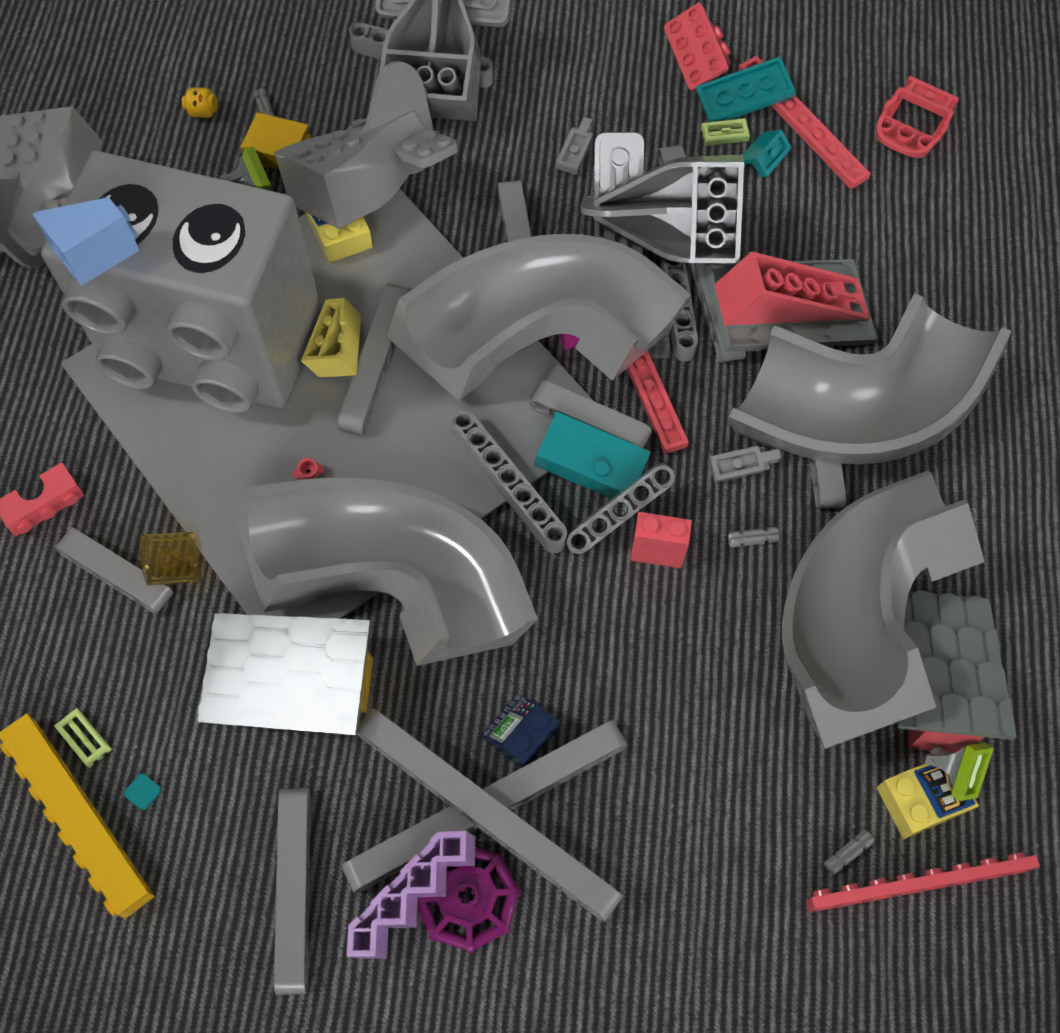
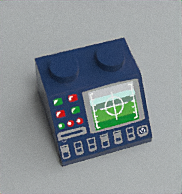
(521, 730)

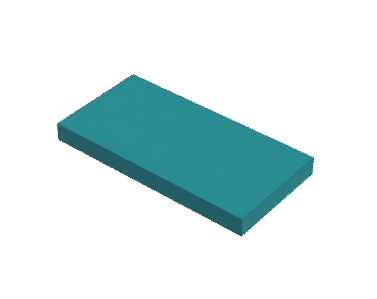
(746, 91)

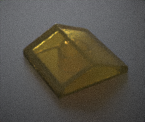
(169, 558)

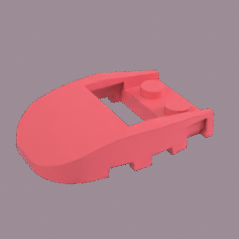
(904, 137)

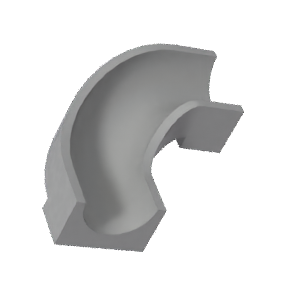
(531, 289)
(870, 404)
(392, 539)
(850, 605)

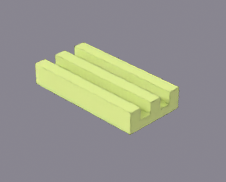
(726, 135)
(96, 754)

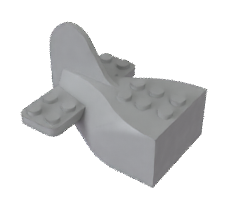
(442, 48)
(364, 167)
(38, 170)
(677, 210)

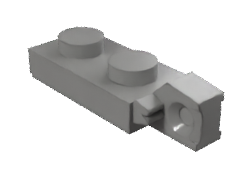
(575, 147)
(742, 463)

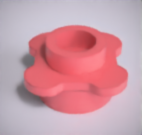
(308, 464)

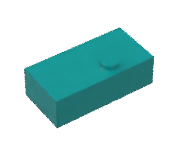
(590, 456)

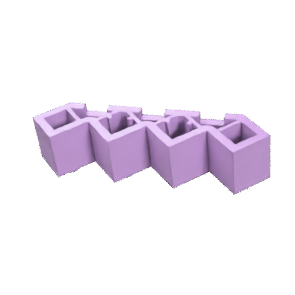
(398, 901)

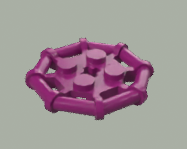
(474, 911)

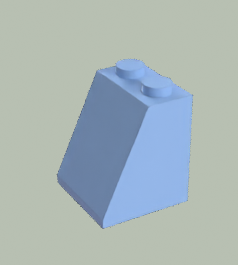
(88, 236)

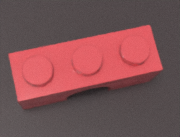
(58, 492)

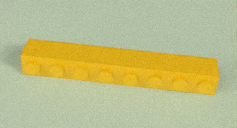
(76, 817)

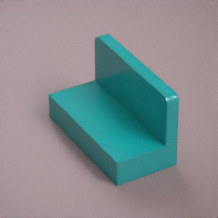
(767, 151)

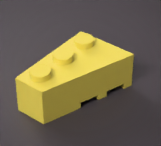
(334, 340)

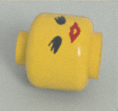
(199, 102)

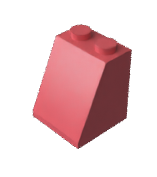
(660, 539)

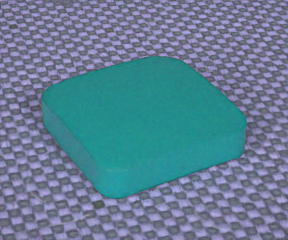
(142, 791)

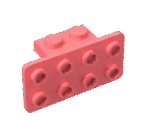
(697, 46)

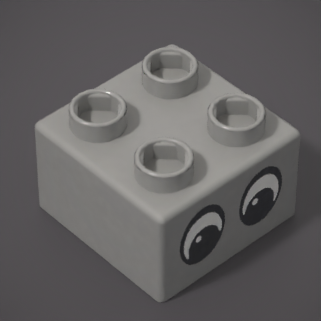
(212, 294)

